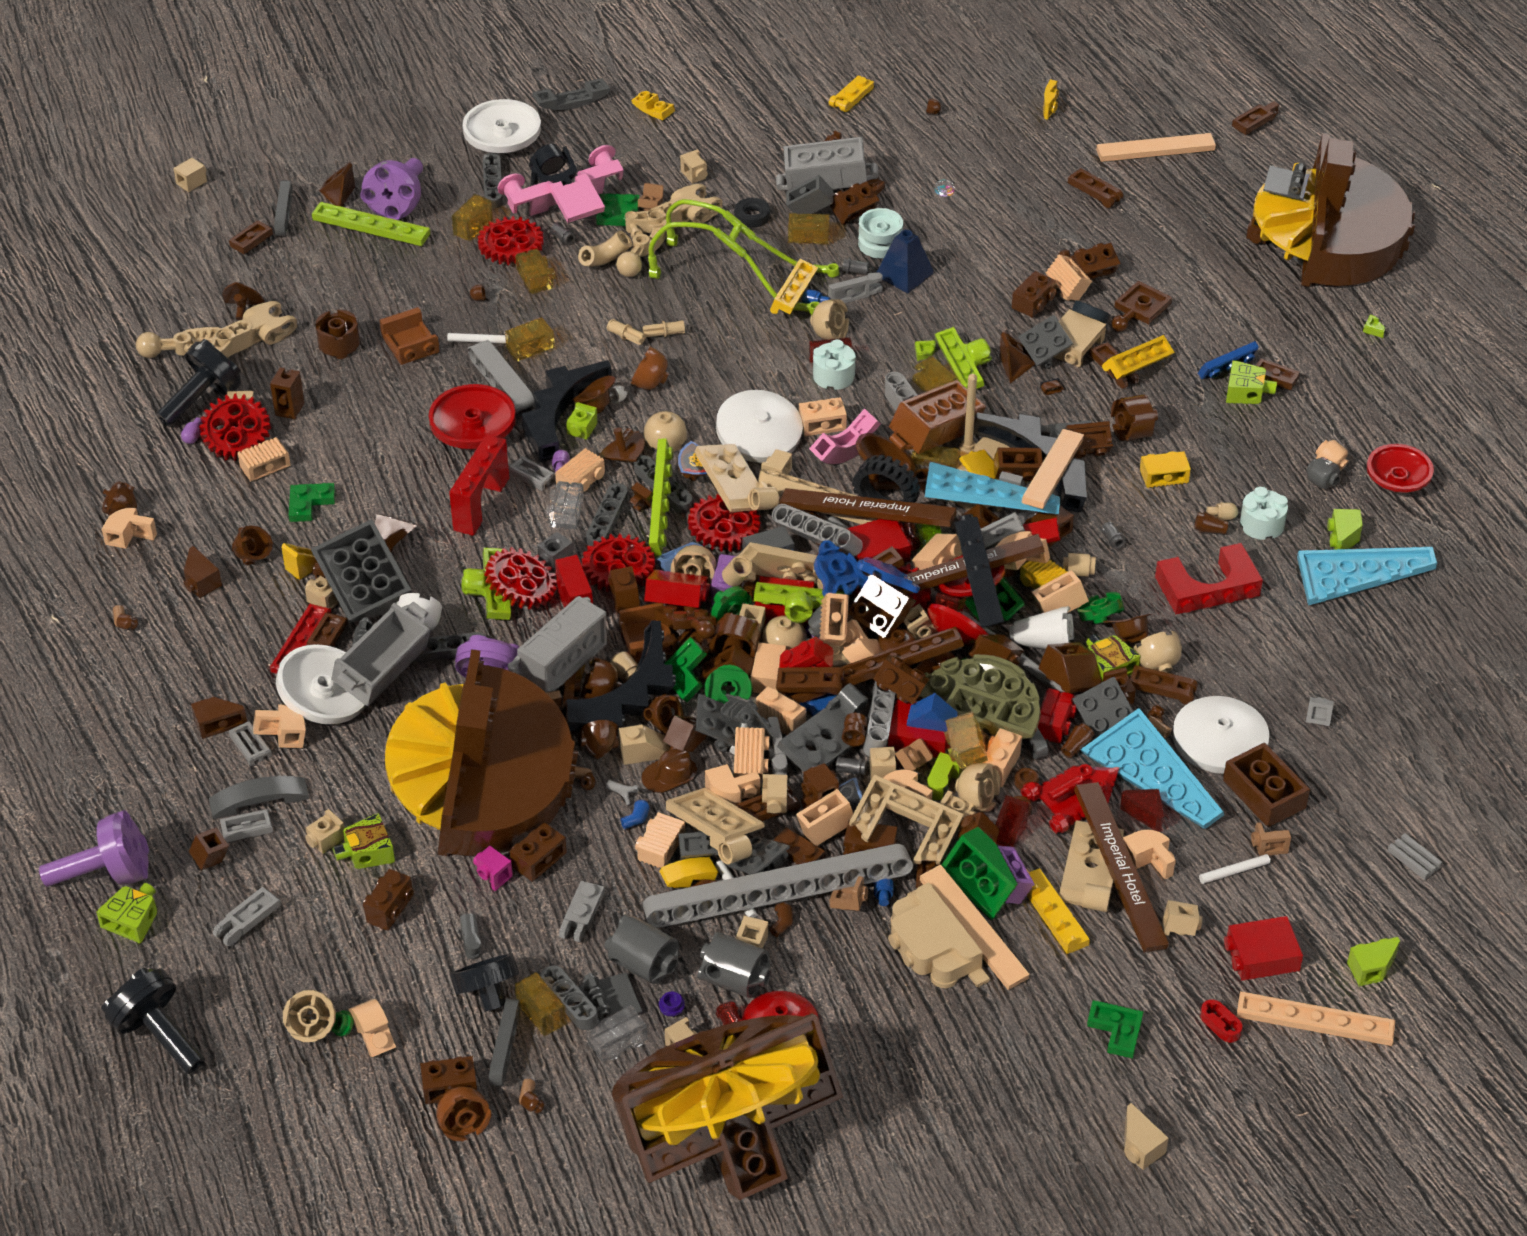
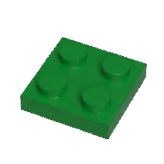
(616, 207)

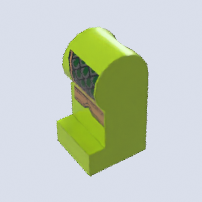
(941, 775)

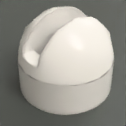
(617, 393)

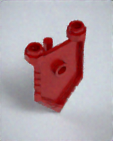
(1060, 795)

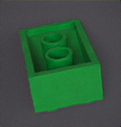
(980, 871)

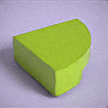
(1374, 327)
(924, 349)

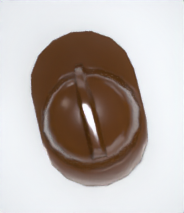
(597, 393)
(1131, 629)
(669, 771)

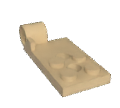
(744, 491)
(769, 562)
(719, 820)
(1083, 884)

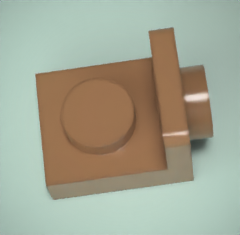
(914, 755)
(1270, 842)

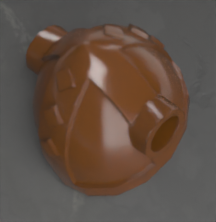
(118, 498)
(252, 544)
(660, 711)
(599, 737)

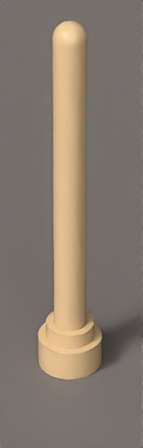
(968, 444)

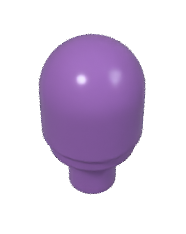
(191, 431)
(559, 459)

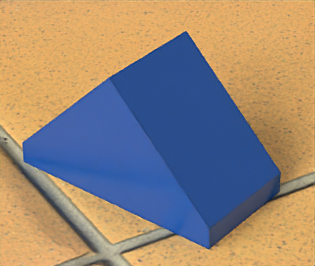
(931, 713)

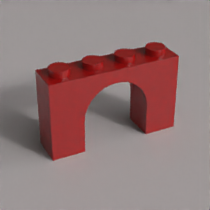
(485, 469)
(1190, 595)

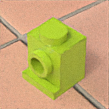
(582, 421)

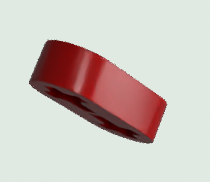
(1219, 1022)

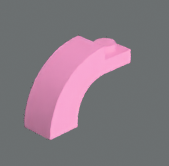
(842, 447)

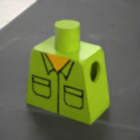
(1248, 384)
(129, 912)

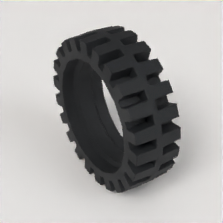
(890, 469)

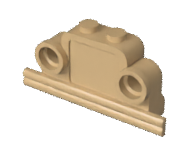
(934, 940)

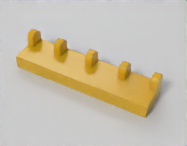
(794, 287)
(1139, 357)
(1056, 914)

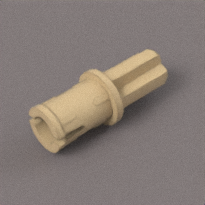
(664, 329)
(626, 332)

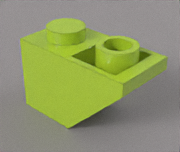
(1345, 528)
(1372, 960)

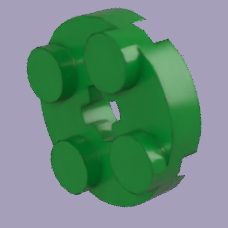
(730, 601)
(1099, 609)
(721, 677)

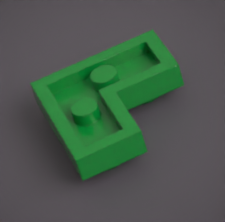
(305, 496)
(683, 663)
(1121, 1022)

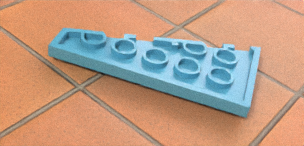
(964, 486)
(1346, 571)
(1152, 764)

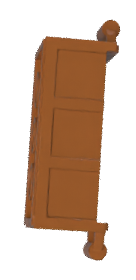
(932, 418)

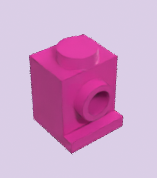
(493, 867)

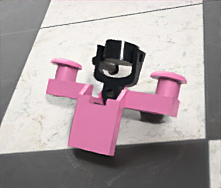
(574, 199)

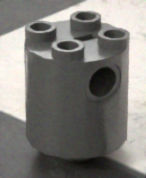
(643, 949)
(735, 965)

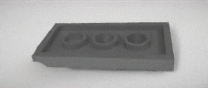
(828, 722)

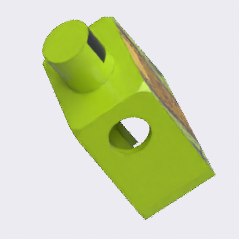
(1112, 654)
(366, 844)

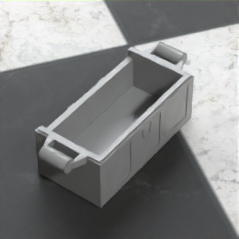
(836, 161)
(562, 645)
(382, 653)

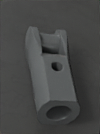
(470, 935)

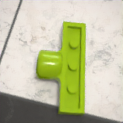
(963, 357)
(474, 585)
(797, 600)

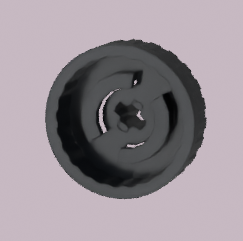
(485, 978)

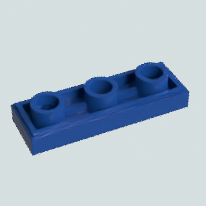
(1217, 365)

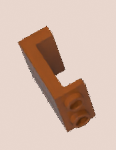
(408, 336)
(632, 626)

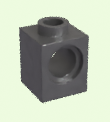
(554, 548)

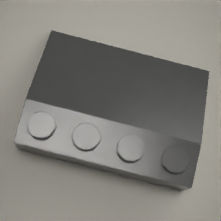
(361, 572)

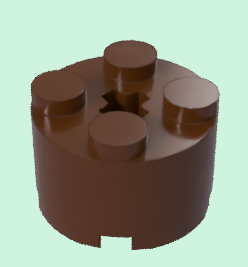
(337, 333)
(1133, 417)
(736, 630)

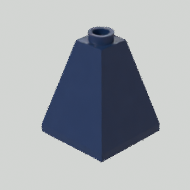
(905, 262)

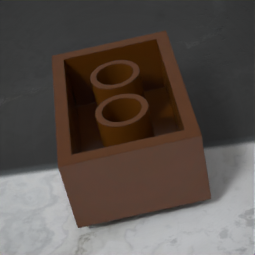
(1266, 784)

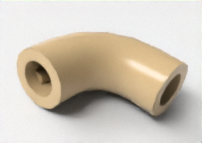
(605, 252)

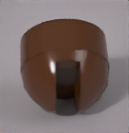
(933, 107)
(478, 292)

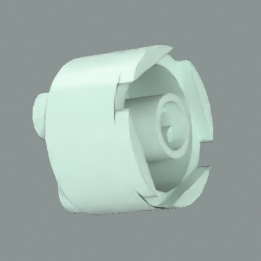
(834, 365)
(1263, 513)

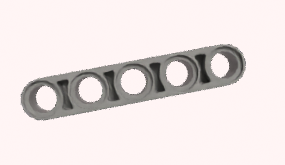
(500, 374)
(898, 389)
(816, 529)
(879, 719)

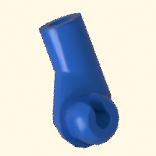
(638, 816)

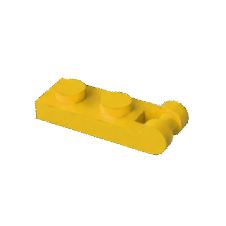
(851, 93)

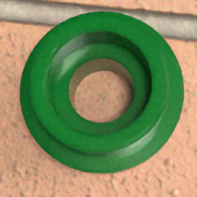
(343, 1023)

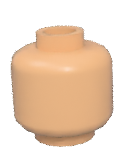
(1333, 451)

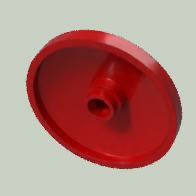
(469, 413)

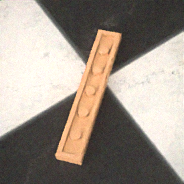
(1155, 147)
(1052, 469)
(994, 950)
(1316, 1018)

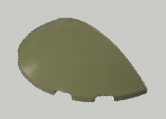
(991, 689)

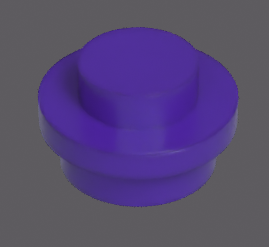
(671, 1004)

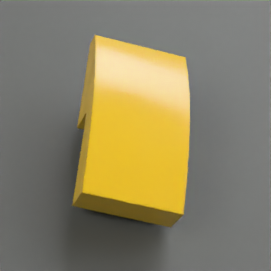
(1050, 96)
(650, 104)
(685, 871)

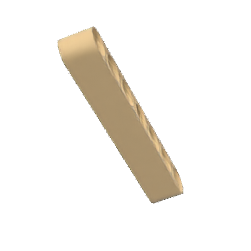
(781, 481)

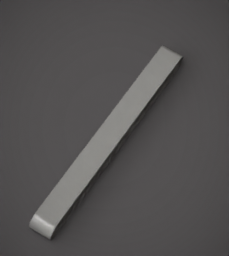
(776, 885)

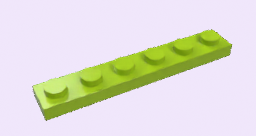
(371, 223)
(660, 502)

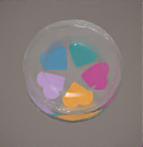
(944, 188)

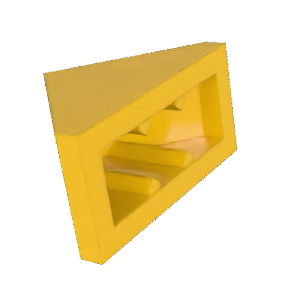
(298, 560)

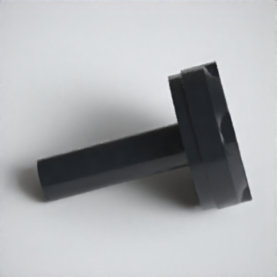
(211, 370)
(141, 1003)

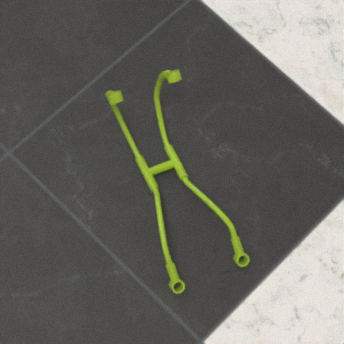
(831, 270)

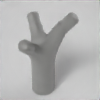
(623, 790)

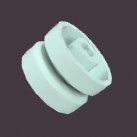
(878, 230)

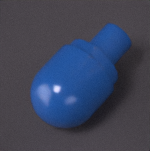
(813, 295)
(884, 891)

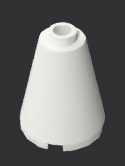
(1044, 629)

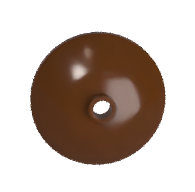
(873, 444)

